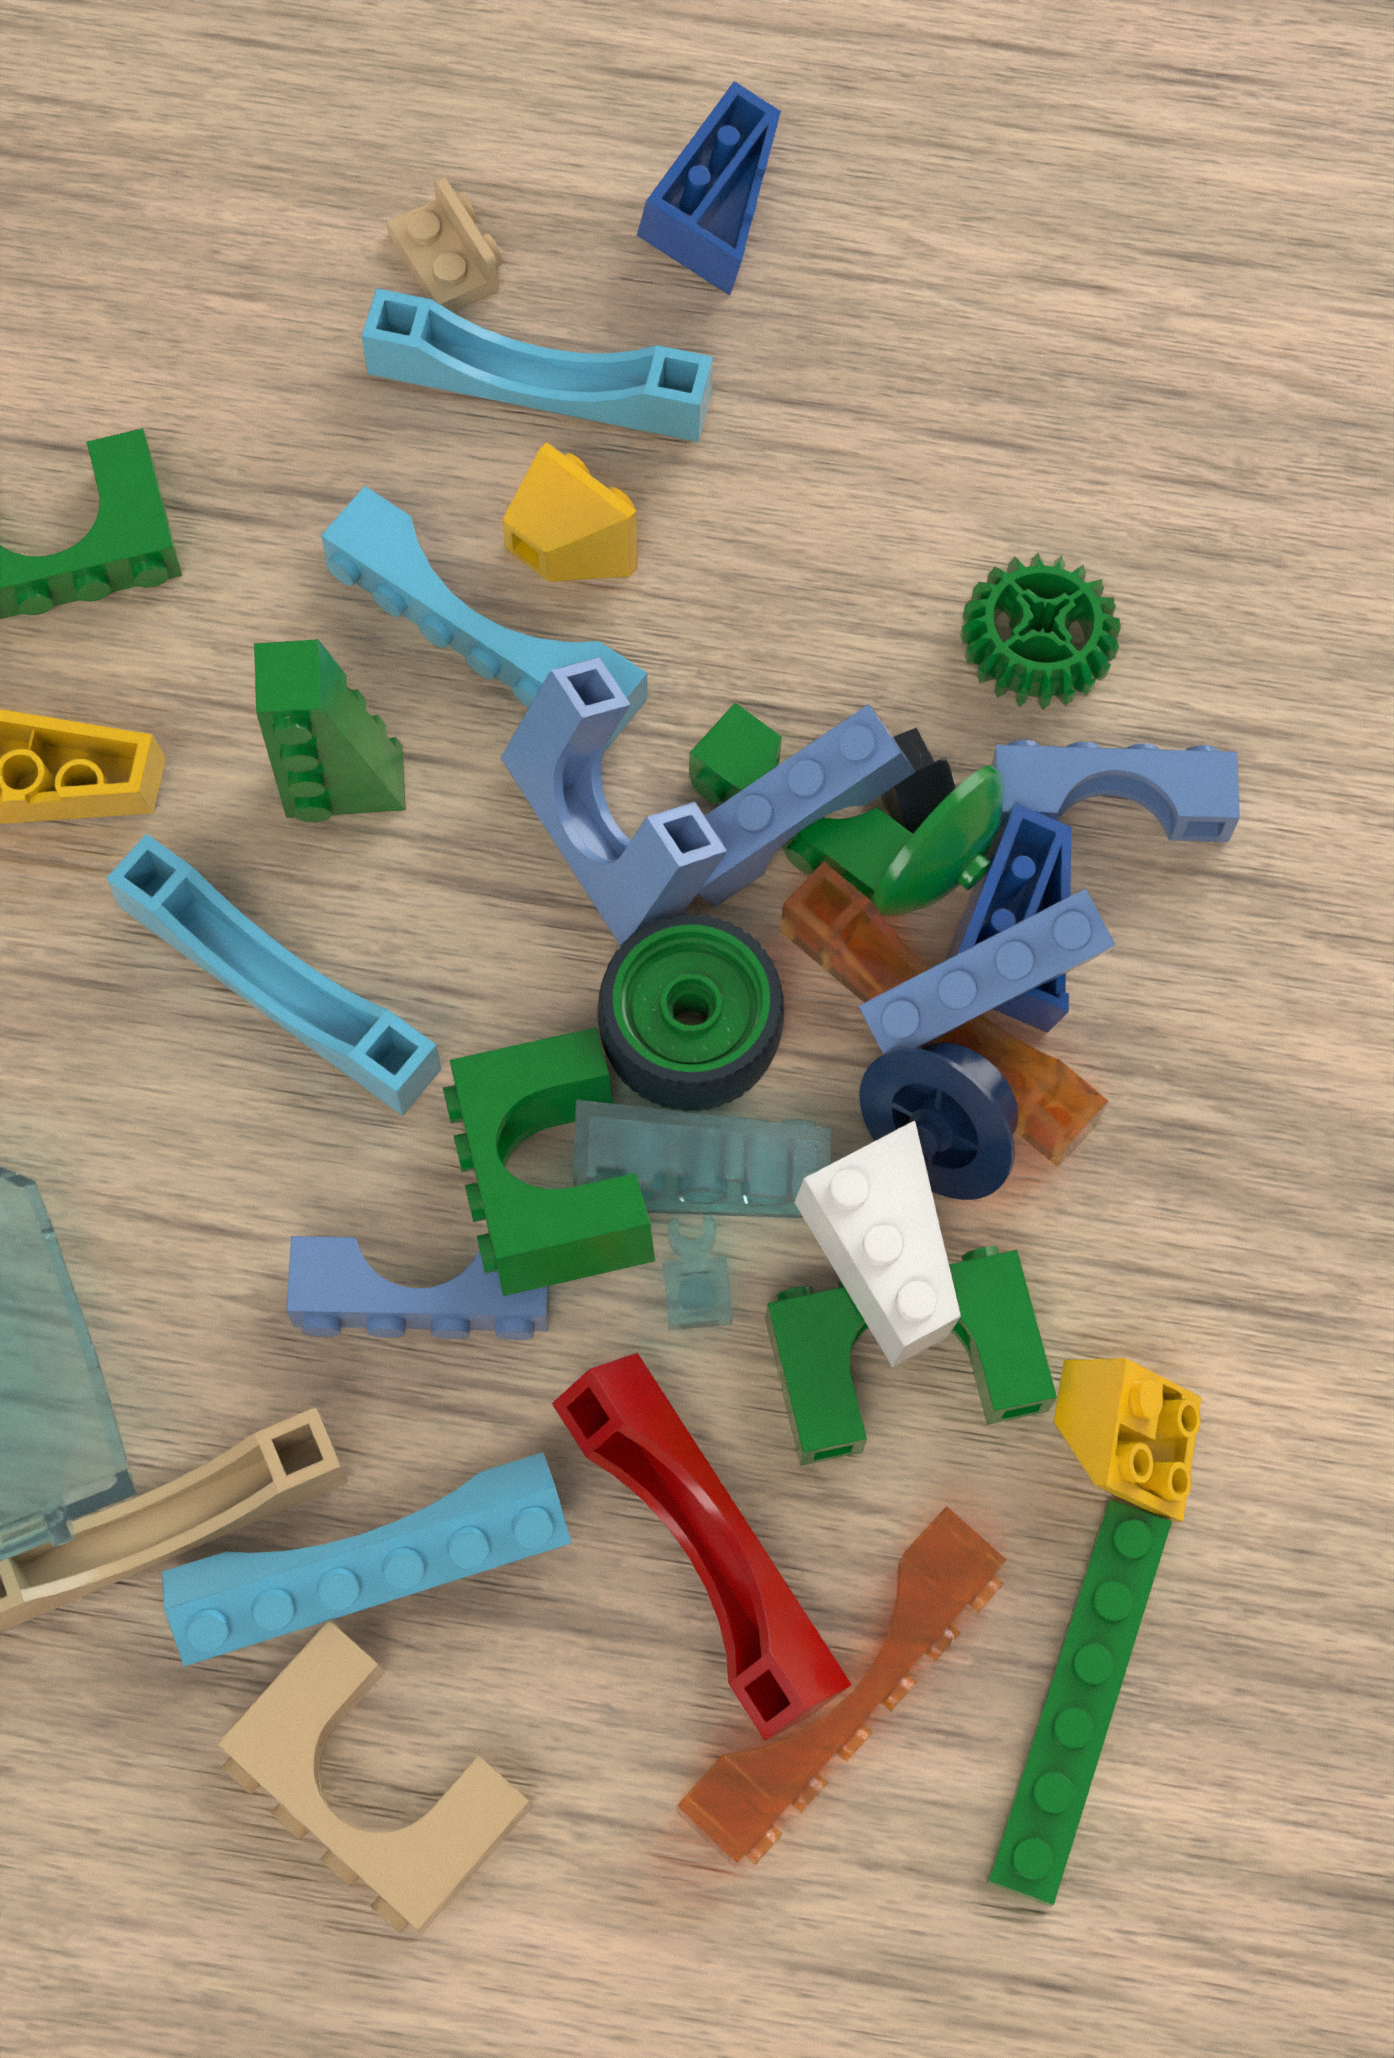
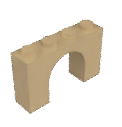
(282, 1749)

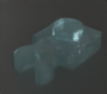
(696, 1285)

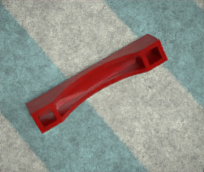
(770, 1644)

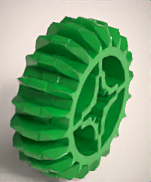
(1045, 601)

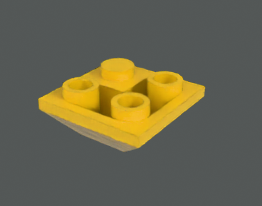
(570, 522)
(1130, 1431)

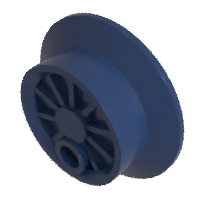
(959, 1109)

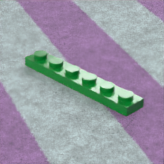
(1079, 1704)

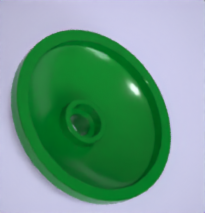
(946, 847)

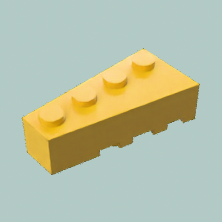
(74, 769)

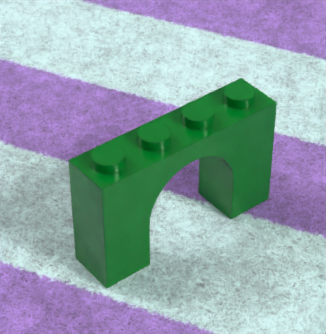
(121, 551)
(533, 1231)
(817, 1331)

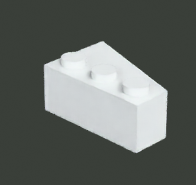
(885, 1241)

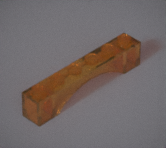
(866, 956)
(753, 1788)

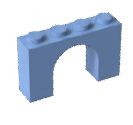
(558, 769)

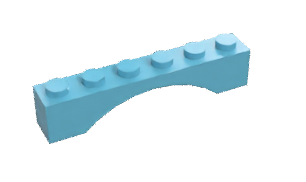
(638, 389)
(380, 552)
(335, 1023)
(264, 1595)

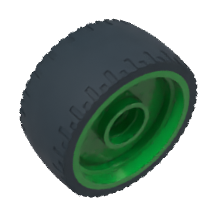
(698, 968)

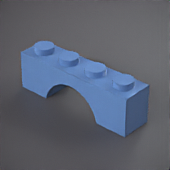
(832, 773)
(1186, 790)
(988, 974)
(338, 1289)

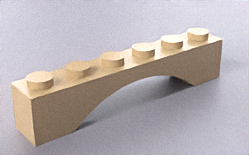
(229, 1492)

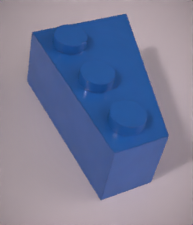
(712, 189)
(1025, 876)

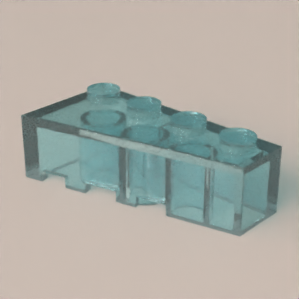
(699, 1160)

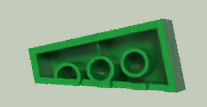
(321, 738)

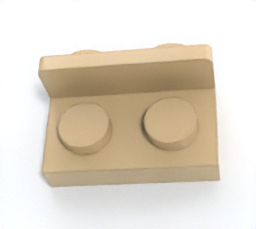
(447, 249)

